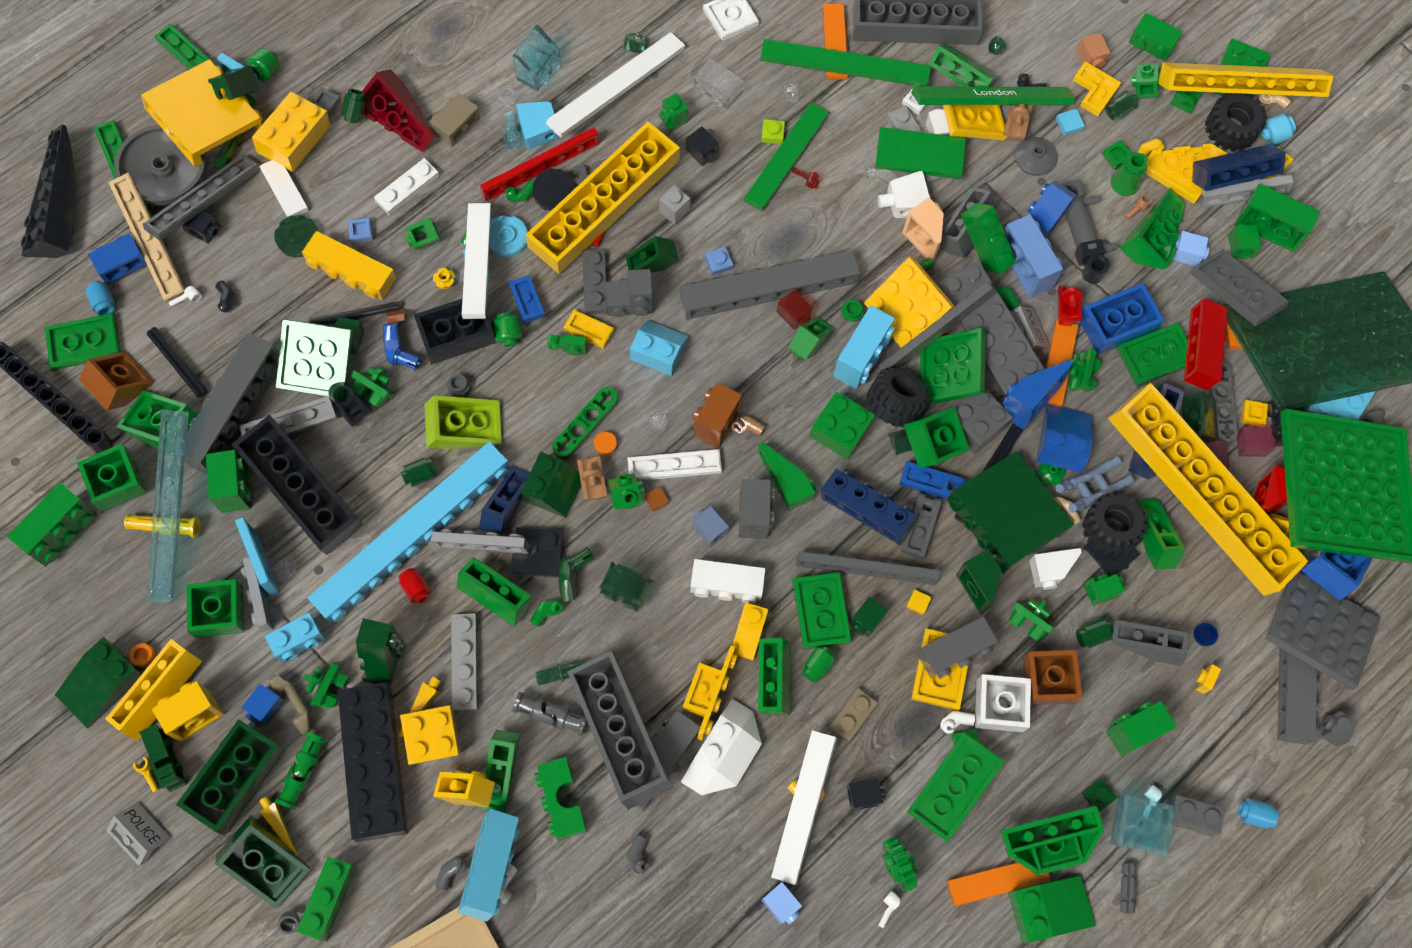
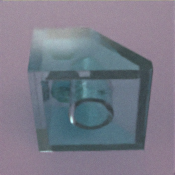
(536, 59)

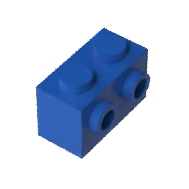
(1051, 205)
(117, 258)

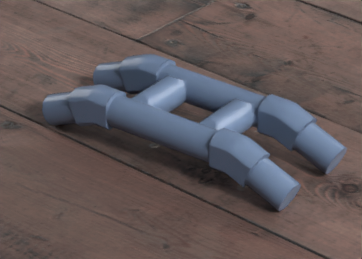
(1096, 474)

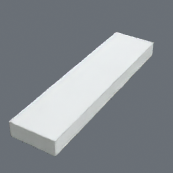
(675, 465)

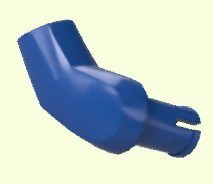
(393, 348)

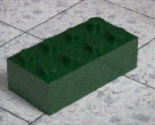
(230, 777)

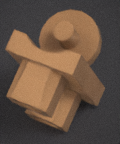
(1017, 122)
(592, 478)

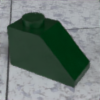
(654, 255)

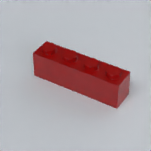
(1205, 344)

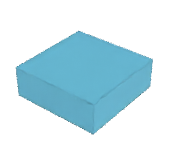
(1070, 122)

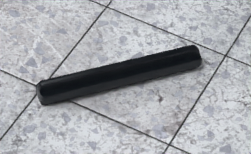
(177, 362)

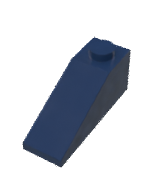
(503, 502)

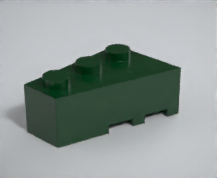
(380, 649)

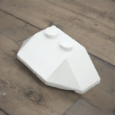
(725, 751)

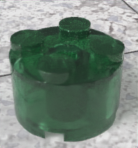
(625, 585)

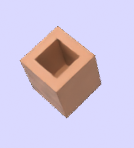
(1093, 50)

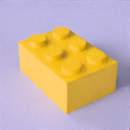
(291, 131)

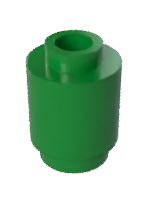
(818, 664)

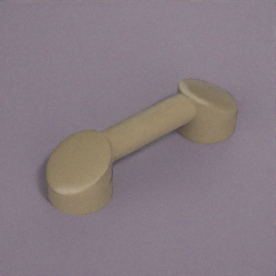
(303, 720)

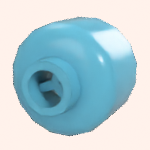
(1278, 129)

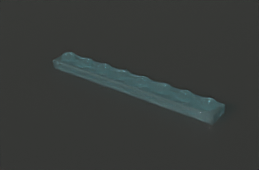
(167, 506)

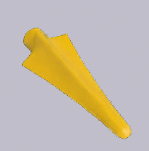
(424, 698)
(273, 816)

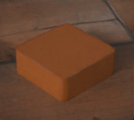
(395, 316)
(656, 499)

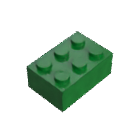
(1278, 217)
(52, 525)

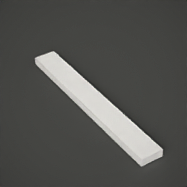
(615, 85)

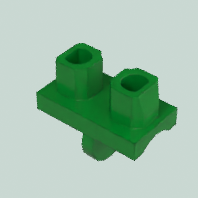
(1083, 366)
(380, 392)
(1040, 626)
(321, 696)

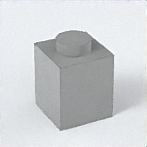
(674, 204)

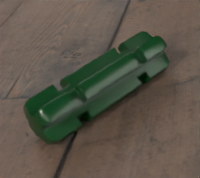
(227, 151)

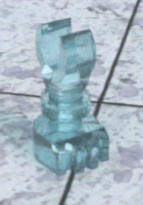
(511, 136)

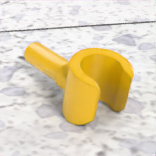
(146, 771)

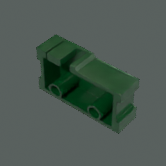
(163, 758)

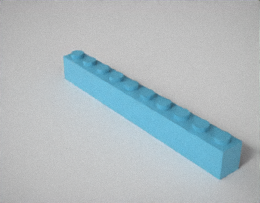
(409, 533)

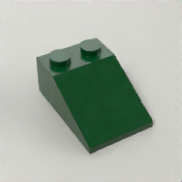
(97, 682)
(261, 862)

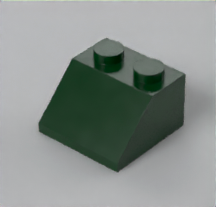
(551, 485)
(980, 579)

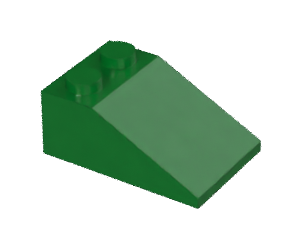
(144, 417)
(1051, 909)

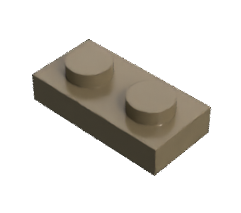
(853, 715)

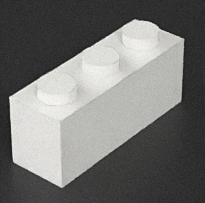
(727, 581)

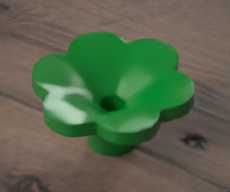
(1048, 476)

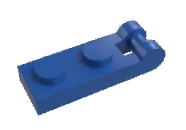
(929, 480)

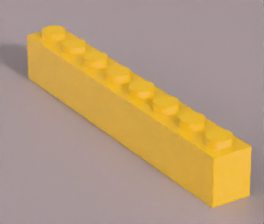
(1245, 79)

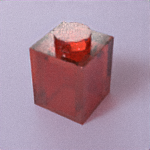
(794, 309)

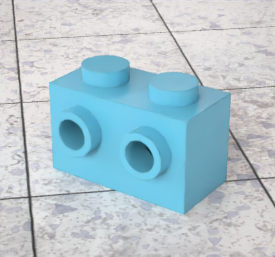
(295, 638)

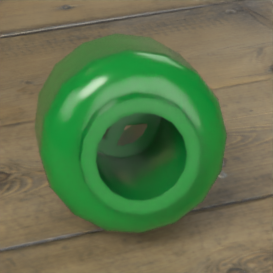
(264, 63)
(507, 329)

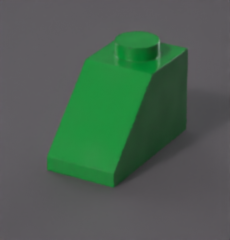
(810, 338)

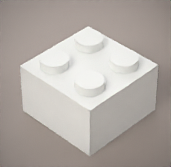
(1003, 703)

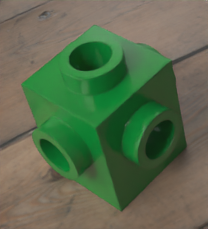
(1146, 80)
(625, 491)

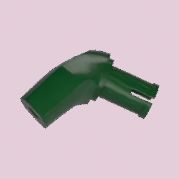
(568, 573)

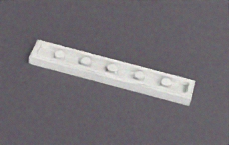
(476, 261)
(804, 807)

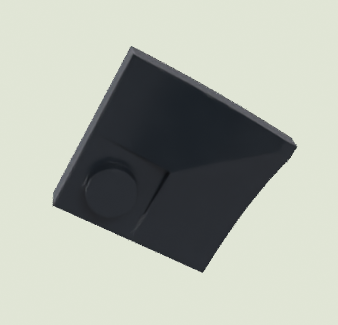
(543, 555)

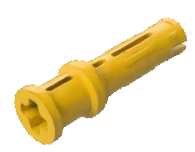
(187, 526)

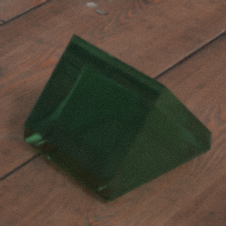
(635, 42)
(900, 442)

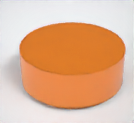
(605, 443)
(142, 655)

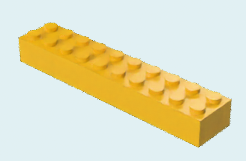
(1208, 490)

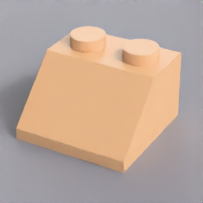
(924, 228)

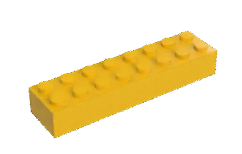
(603, 197)

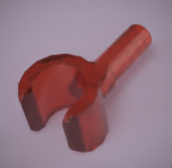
(812, 177)

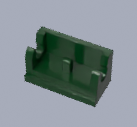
(235, 83)

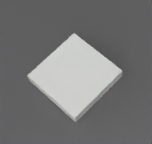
(730, 17)

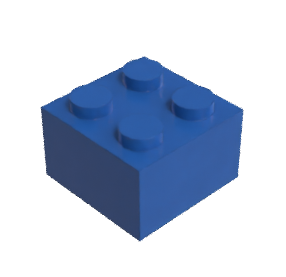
(1336, 572)

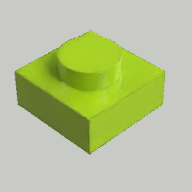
(772, 131)

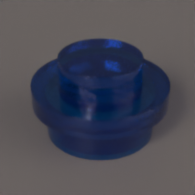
(1205, 634)

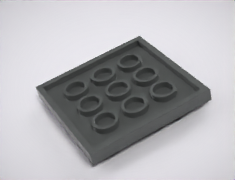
(1323, 630)

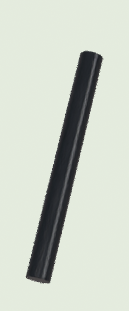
(358, 313)

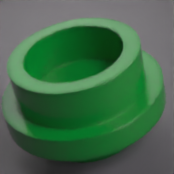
(852, 310)

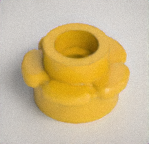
(444, 283)

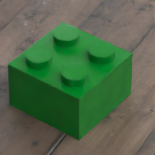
(841, 425)
(936, 437)
(111, 477)
(228, 481)
(215, 608)
(1140, 727)

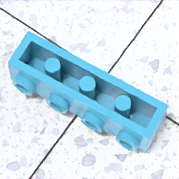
(488, 865)

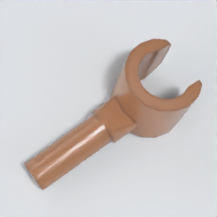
(1140, 205)

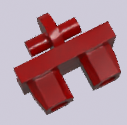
(1069, 305)

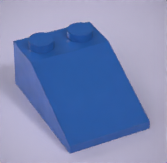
(1034, 392)
(1065, 438)

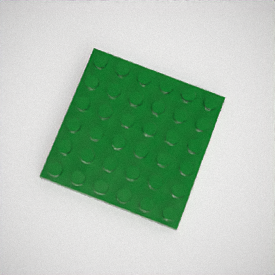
(1347, 486)

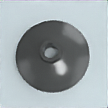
(1035, 163)

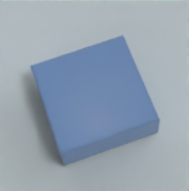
(360, 230)

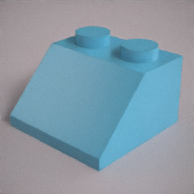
(658, 347)

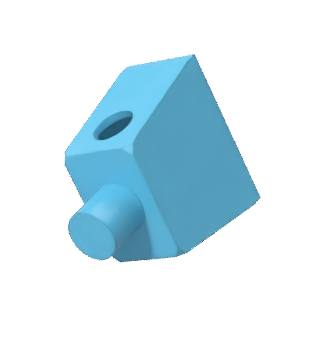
(533, 123)

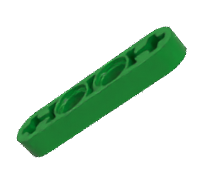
(582, 421)

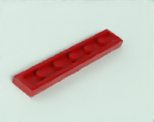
(544, 161)

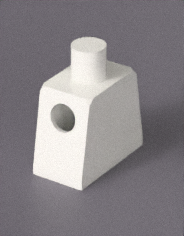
(904, 194)

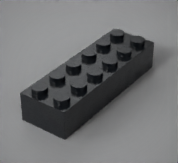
(297, 484)
(371, 762)

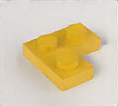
(1100, 87)

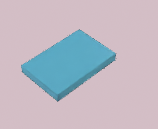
(257, 556)

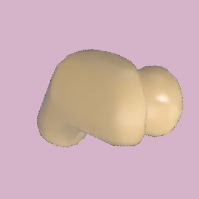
(1281, 100)
(1064, 504)

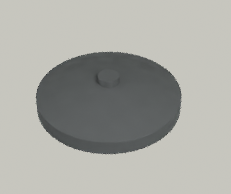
(158, 166)

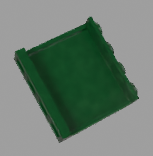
(1009, 511)

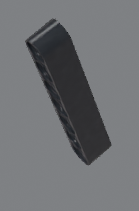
(57, 404)

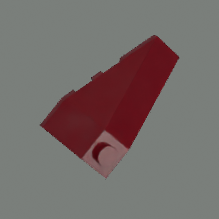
(395, 108)

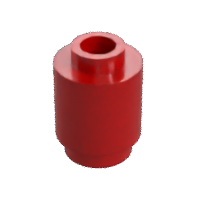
(414, 586)

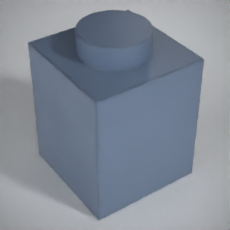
(709, 526)

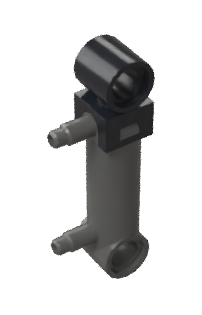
(1089, 249)

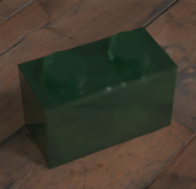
(1201, 415)

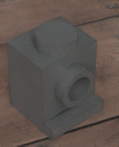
(1337, 728)

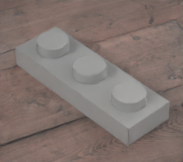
(257, 597)

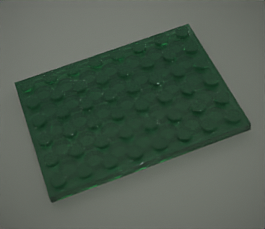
(1331, 341)

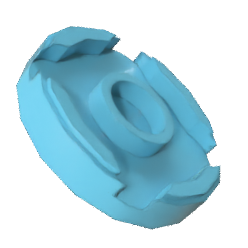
(507, 236)

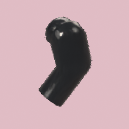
(1023, 81)

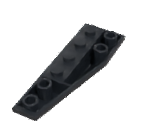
(53, 202)

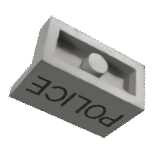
(1030, 327)
(137, 833)

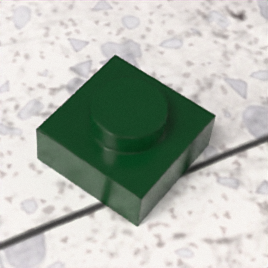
(1099, 794)

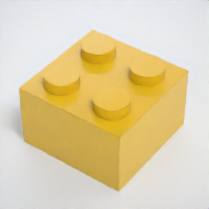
(187, 711)
(430, 734)

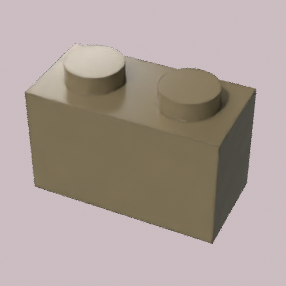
(455, 119)

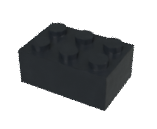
(449, 335)

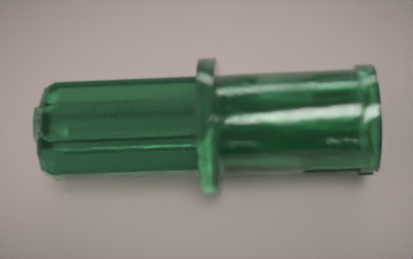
(555, 673)

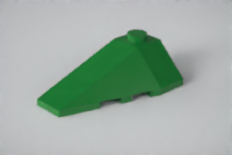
(1155, 235)

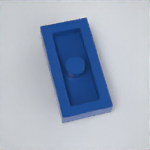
(526, 299)

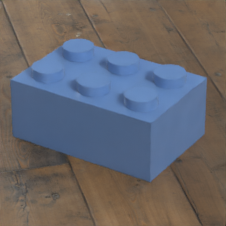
(1035, 261)

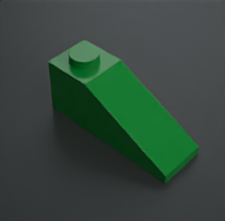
(788, 479)
(1160, 539)
(501, 766)

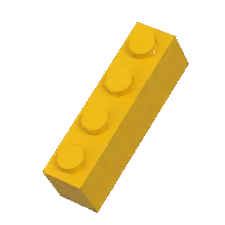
(349, 265)
(160, 679)

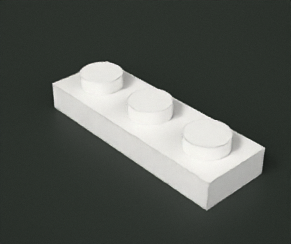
(406, 186)

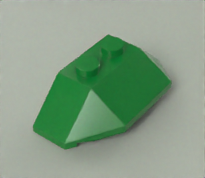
(1054, 841)

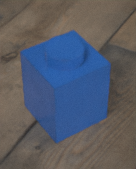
(262, 705)

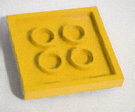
(911, 300)

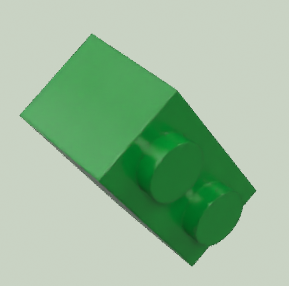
(1155, 36)

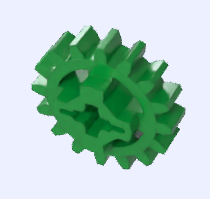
(900, 864)

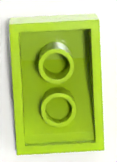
(461, 422)

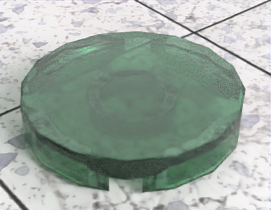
(294, 235)

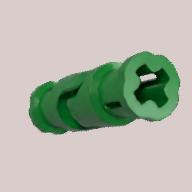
(304, 762)

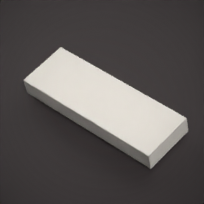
(284, 188)

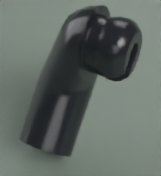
(227, 296)

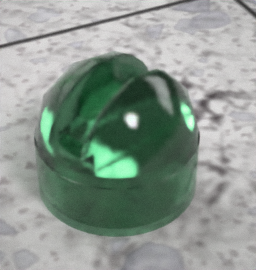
(996, 46)

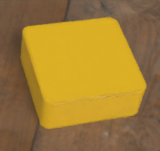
(918, 602)

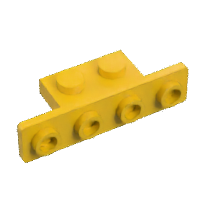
(705, 689)

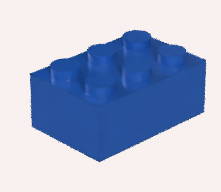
(1120, 318)

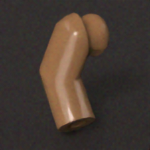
(746, 424)

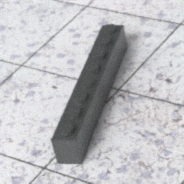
(769, 284)

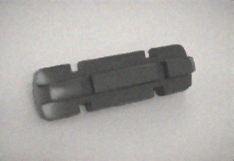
(1128, 888)

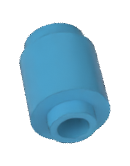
(100, 298)
(1258, 813)

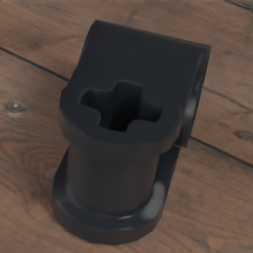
(350, 406)

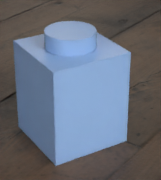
(1191, 248)
(782, 904)

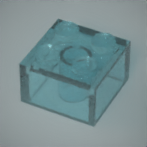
(1142, 825)

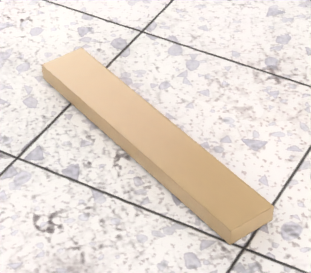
(152, 249)

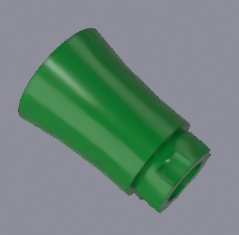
(1128, 177)

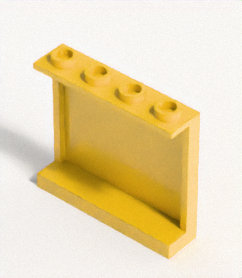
(194, 115)

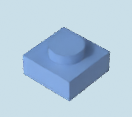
(718, 261)

